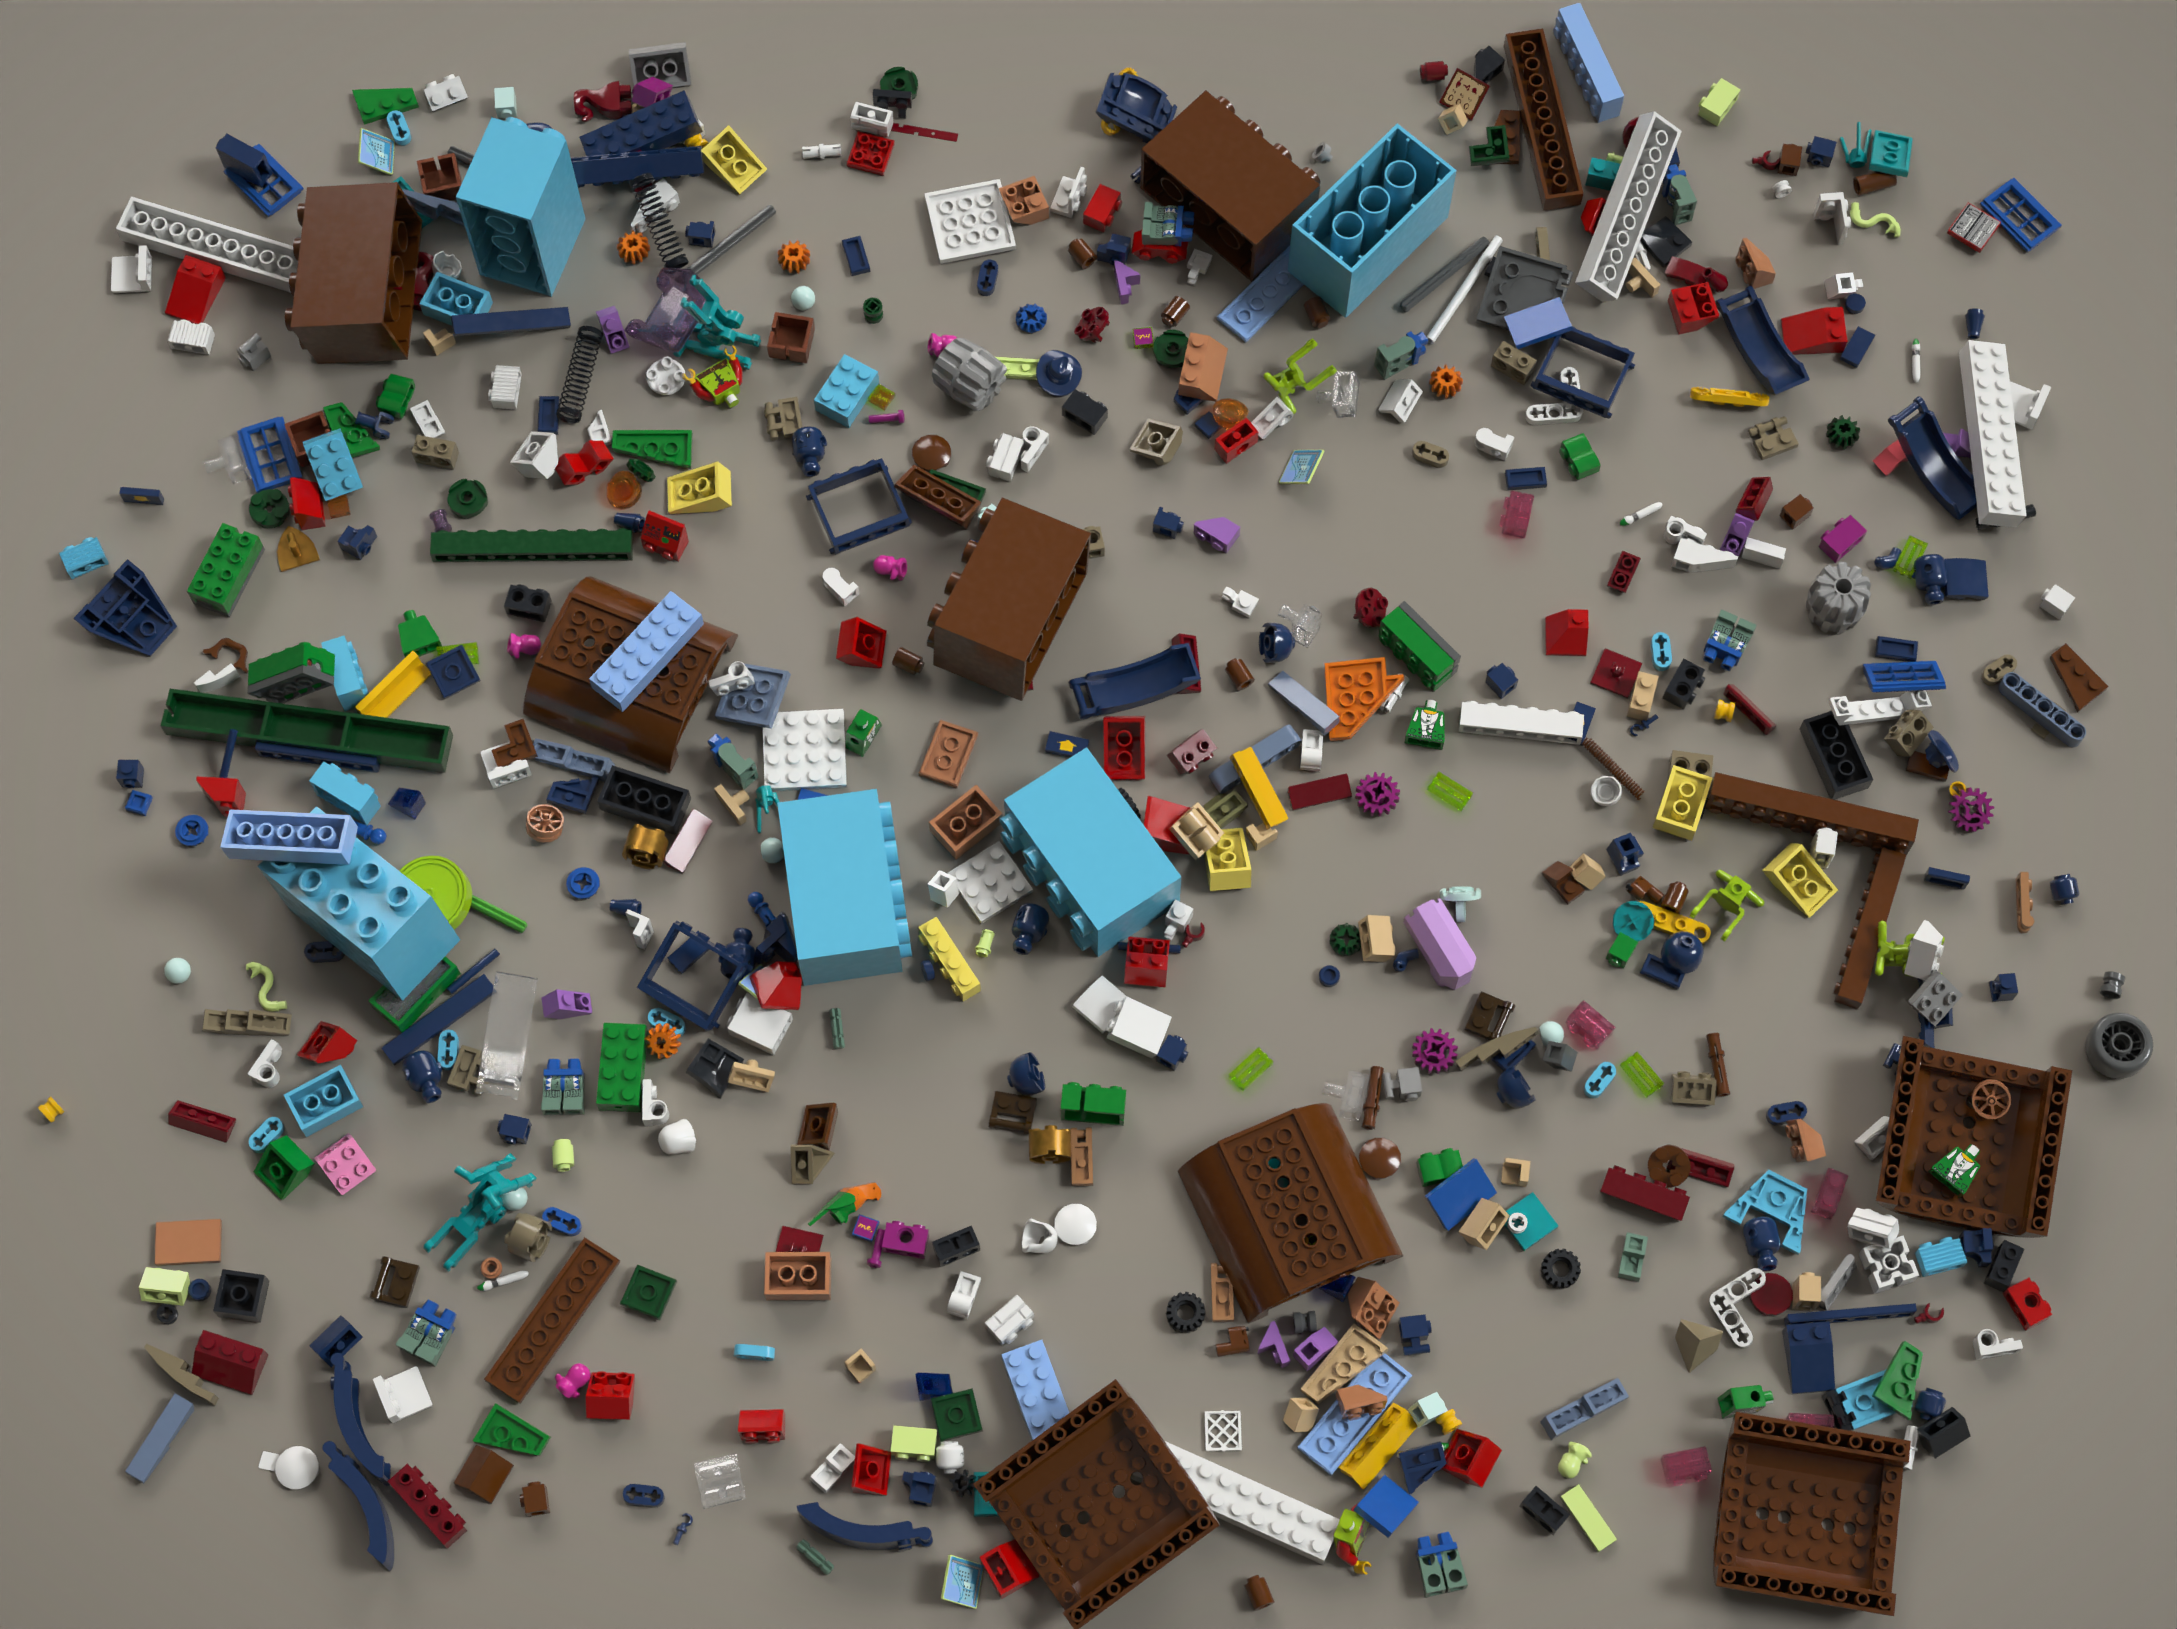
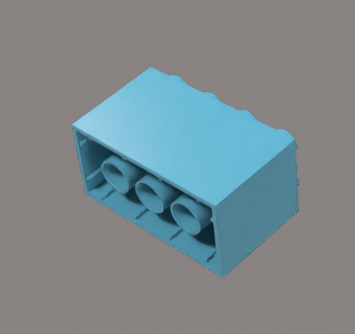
(521, 205)
(1371, 220)
(1091, 852)
(840, 887)
(368, 914)

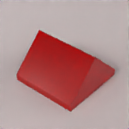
(871, 1470)

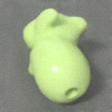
(1571, 1461)

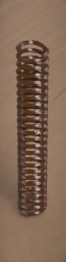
(1612, 771)

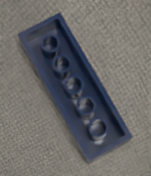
(646, 129)

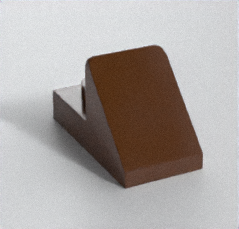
(1563, 882)

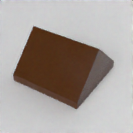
(818, 1125)
(484, 1473)

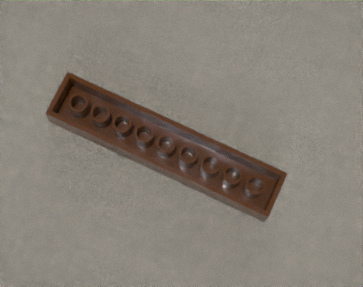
(1543, 119)
(1809, 813)

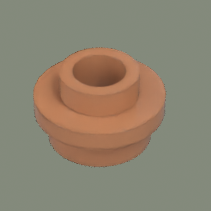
(491, 1262)

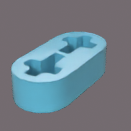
(395, 129)
(1657, 652)
(668, 1018)
(443, 1049)
(1596, 1076)
(265, 1130)
(754, 1352)

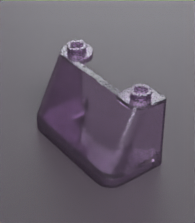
(668, 322)

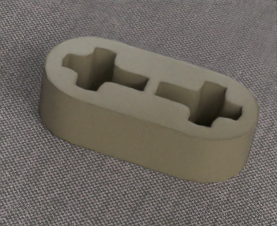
(1430, 454)
(1996, 667)

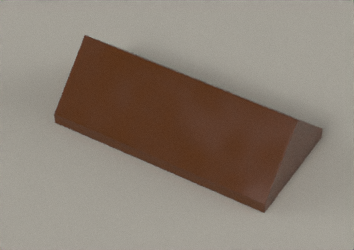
(938, 496)

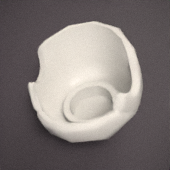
(446, 264)
(1606, 791)

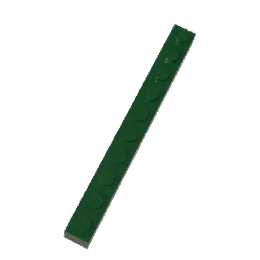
(531, 545)

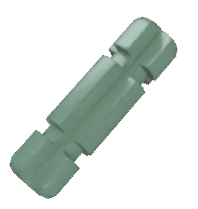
(837, 1028)
(815, 1557)

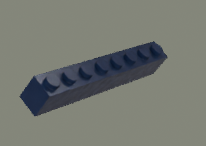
(626, 166)

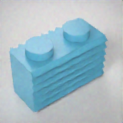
(83, 557)
(1940, 1257)

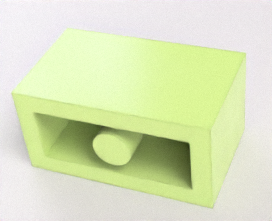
(1718, 102)
(164, 1286)
(914, 1443)

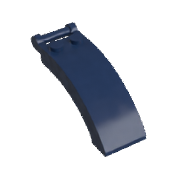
(1761, 343)
(1935, 459)
(1137, 682)
(348, 1417)
(378, 1521)
(866, 1537)

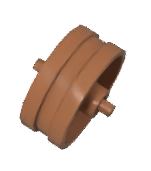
(546, 831)
(1991, 1099)

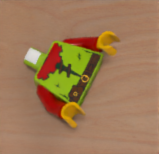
(719, 381)
(1350, 1538)

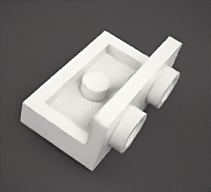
(445, 92)

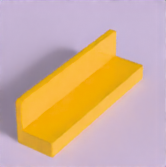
(394, 687)
(1258, 787)
(1378, 1445)

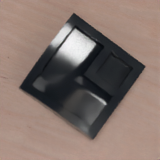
(1665, 241)
(713, 1066)

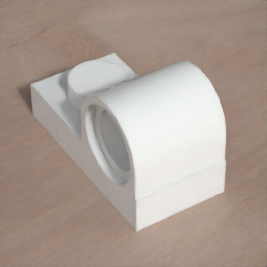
(1273, 415)
(1033, 448)
(264, 1064)
(650, 1105)
(2006, 1347)

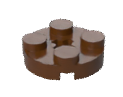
(1663, 1155)

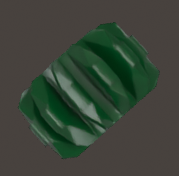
(1845, 439)

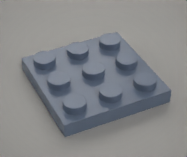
(758, 702)

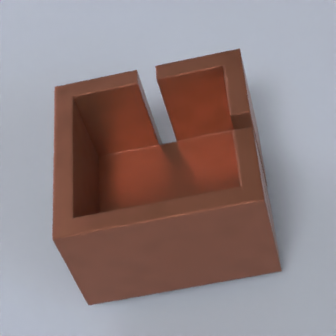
(443, 182)
(791, 337)
(305, 429)

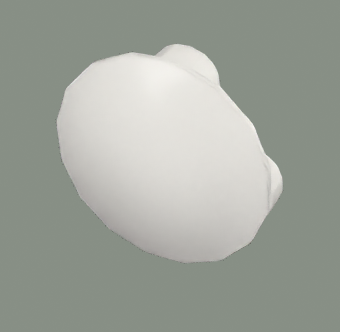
(665, 376)
(1075, 1224)
(297, 1467)

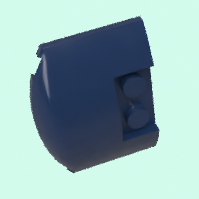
(1135, 106)

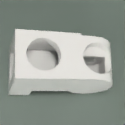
(1493, 444)
(838, 587)

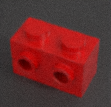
(1102, 208)

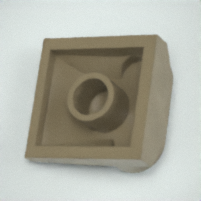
(1158, 441)

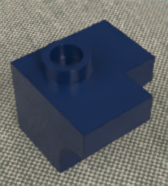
(1115, 250)
(357, 541)
(1625, 853)
(1978, 1245)
(921, 1486)

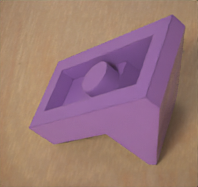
(1124, 278)
(1959, 443)
(1273, 1340)

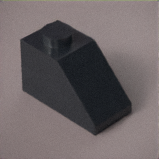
(1488, 64)

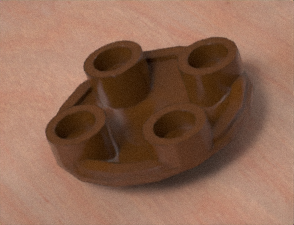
(931, 452)
(1380, 1158)

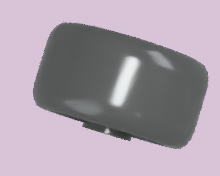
(2127, 1033)

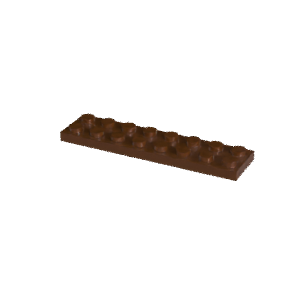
(552, 1320)

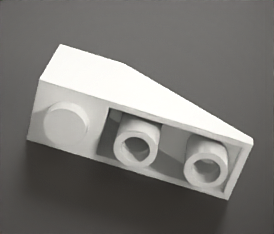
(670, 199)
(1698, 557)

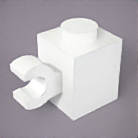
(1841, 285)
(1177, 919)

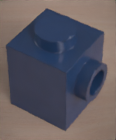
(1820, 151)
(1501, 680)
(130, 773)
(1172, 1052)
(514, 1129)

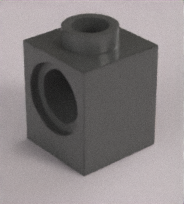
(1560, 1056)

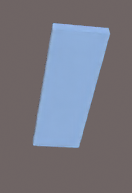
(1261, 299)
(1336, 1437)

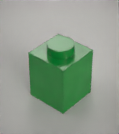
(1621, 950)

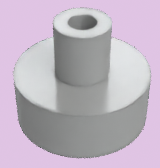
(1322, 153)

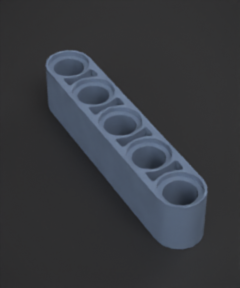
(2047, 718)
(1267, 752)

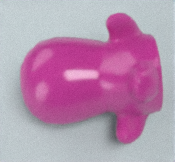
(937, 344)
(888, 565)
(526, 644)
(575, 1378)

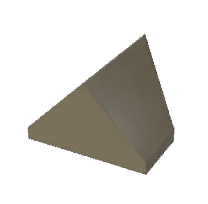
(808, 1162)
(1696, 1342)

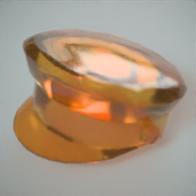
(1229, 412)
(623, 490)

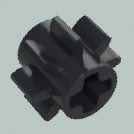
(963, 1477)

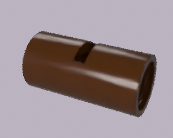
(1873, 182)

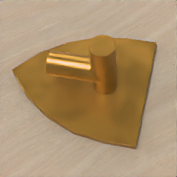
(295, 549)

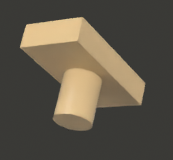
(1642, 278)
(732, 803)
(751, 1076)

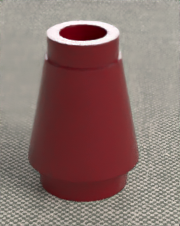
(1717, 281)

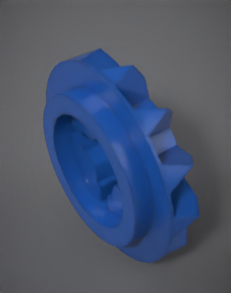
(1031, 325)
(192, 821)
(577, 877)

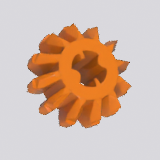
(633, 247)
(793, 256)
(1450, 387)
(659, 1033)

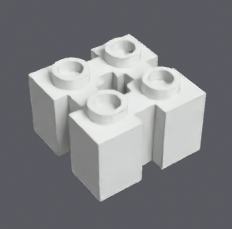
(1882, 1276)

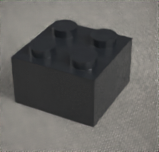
(241, 1295)

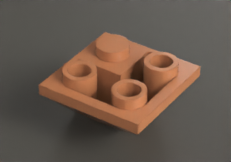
(1025, 201)
(1755, 265)
(1806, 1142)
(1371, 1305)
(1359, 1400)

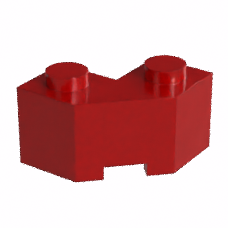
(1170, 253)
(590, 459)

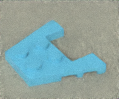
(1779, 1200)

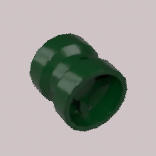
(876, 313)

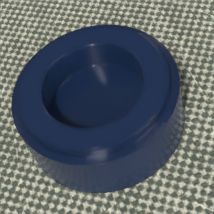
(1855, 303)
(927, 970)
(1329, 976)
(199, 1289)

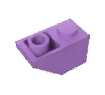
(612, 329)
(1218, 532)
(1737, 534)
(566, 1004)
(1314, 1348)

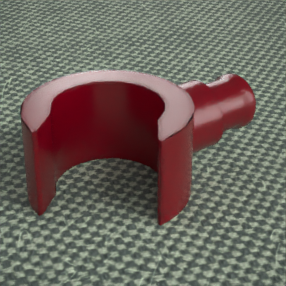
(1762, 160)
(1190, 937)
(1926, 1317)

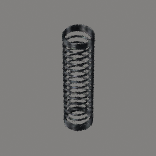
(645, 179)
(590, 339)

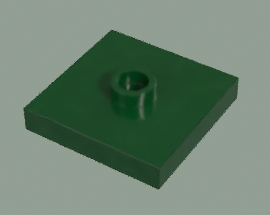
(648, 1292)
(956, 1415)

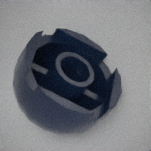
(1276, 642)
(1682, 952)
(1025, 1075)
(1514, 1089)

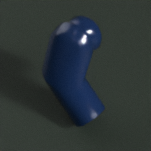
(1888, 561)
(1403, 957)

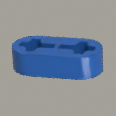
(564, 1217)

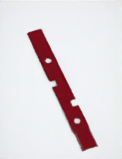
(925, 132)

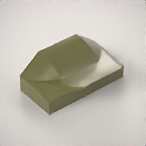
(1225, 808)

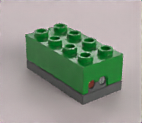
(225, 570)
(1418, 646)
(291, 673)

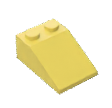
(732, 160)
(700, 490)
(1682, 802)
(1228, 862)
(1800, 879)

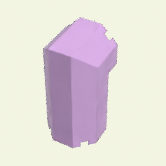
(1441, 944)

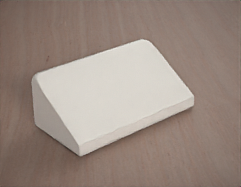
(1873, 1140)

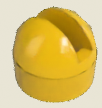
(1959, 785)

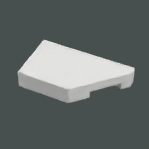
(598, 429)

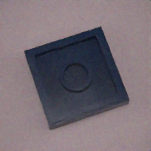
(453, 671)

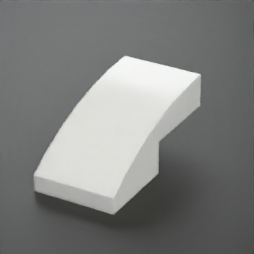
(427, 420)
(211, 682)
(833, 1468)

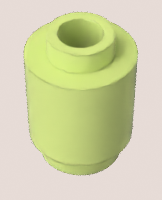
(562, 1155)

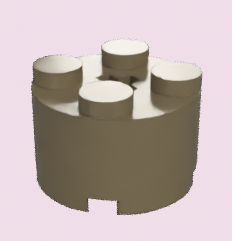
(528, 1237)

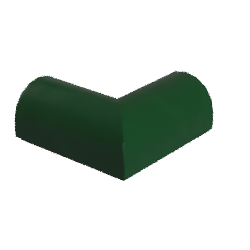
(1495, 151)

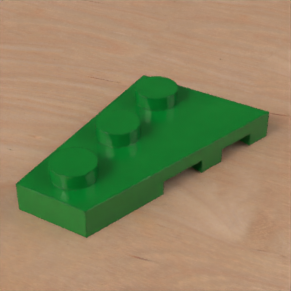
(378, 103)
(355, 436)
(1899, 1380)
(511, 1432)

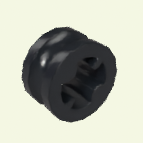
(162, 1310)

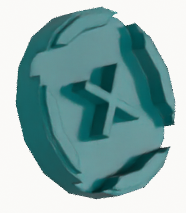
(1633, 920)

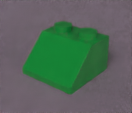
(283, 1166)

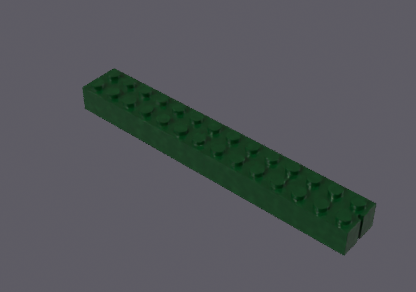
(387, 739)

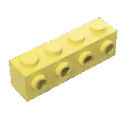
(949, 959)

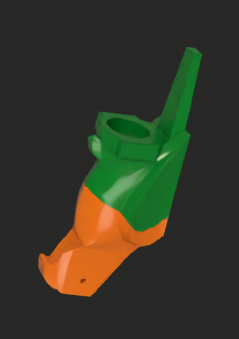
(848, 1202)

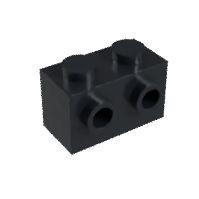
(1085, 411)
(1943, 1432)

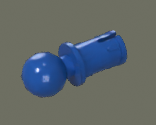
(377, 835)
(756, 900)

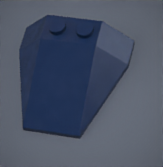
(128, 612)

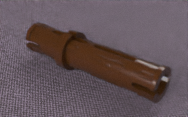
(1714, 1041)
(1371, 1106)

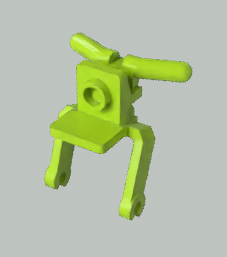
(1293, 376)
(1730, 899)
(1891, 953)

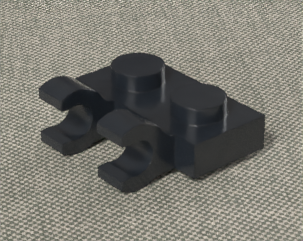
(893, 98)
(1834, 1406)

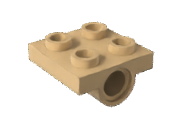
(1196, 831)

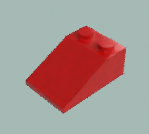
(194, 290)
(1815, 331)
(1124, 747)

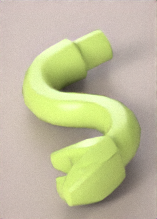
(1855, 217)
(267, 1005)

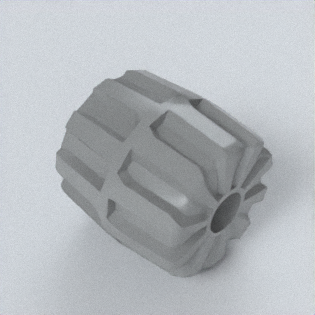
(969, 373)
(1838, 597)

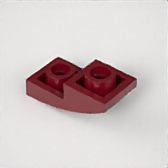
(1685, 270)
(1623, 571)

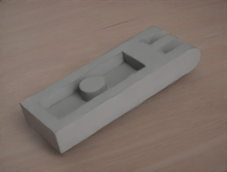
(1837, 1281)

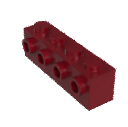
(1644, 1193)
(427, 1505)

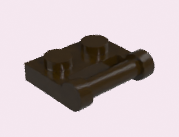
(1483, 1014)
(1013, 1106)
(401, 1285)

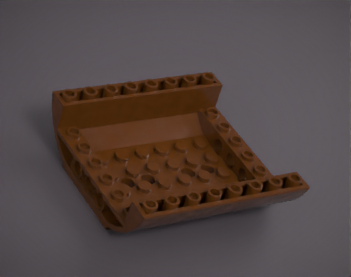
(657, 718)
(2016, 1151)
(1254, 1218)
(1075, 1471)
(1812, 1478)

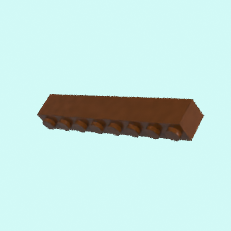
(1864, 947)

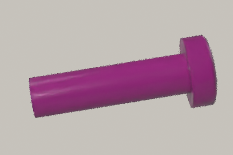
(888, 417)
(874, 1261)

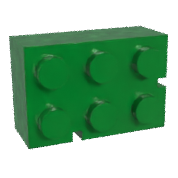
(1093, 1104)

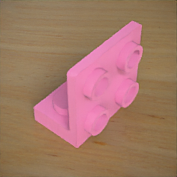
(345, 1164)

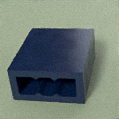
(243, 160)

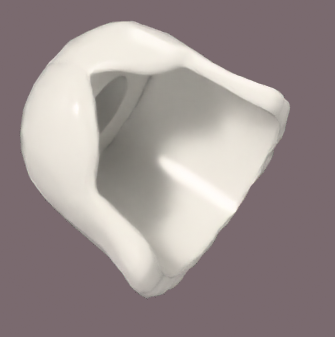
(677, 1138)
(1033, 1232)

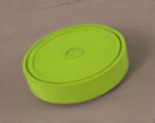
(444, 883)

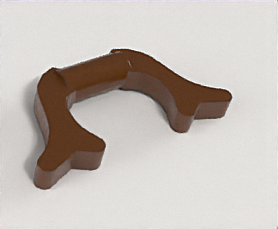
(227, 642)

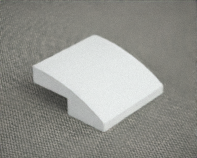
(1098, 1003)

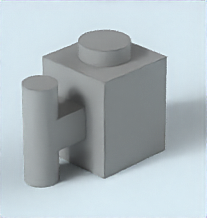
(253, 352)
(1407, 1084)

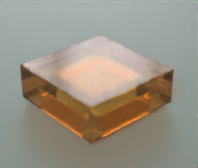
(339, 506)

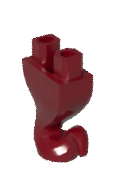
(605, 101)
(422, 278)

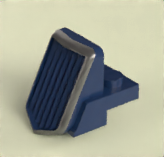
(777, 939)

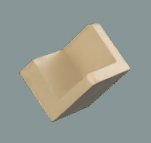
(1452, 119)
(440, 341)
(1260, 836)
(1587, 871)
(1515, 1172)
(860, 1366)
(1301, 1414)

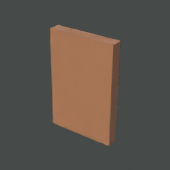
(948, 754)
(188, 1242)

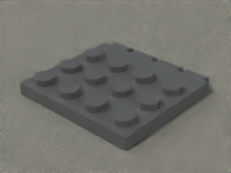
(1521, 283)

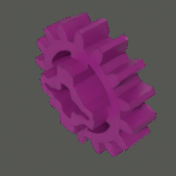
(1368, 791)
(1977, 803)
(1438, 1059)

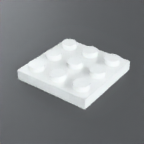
(990, 882)

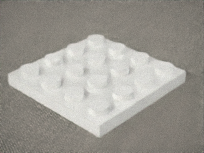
(969, 221)
(805, 750)

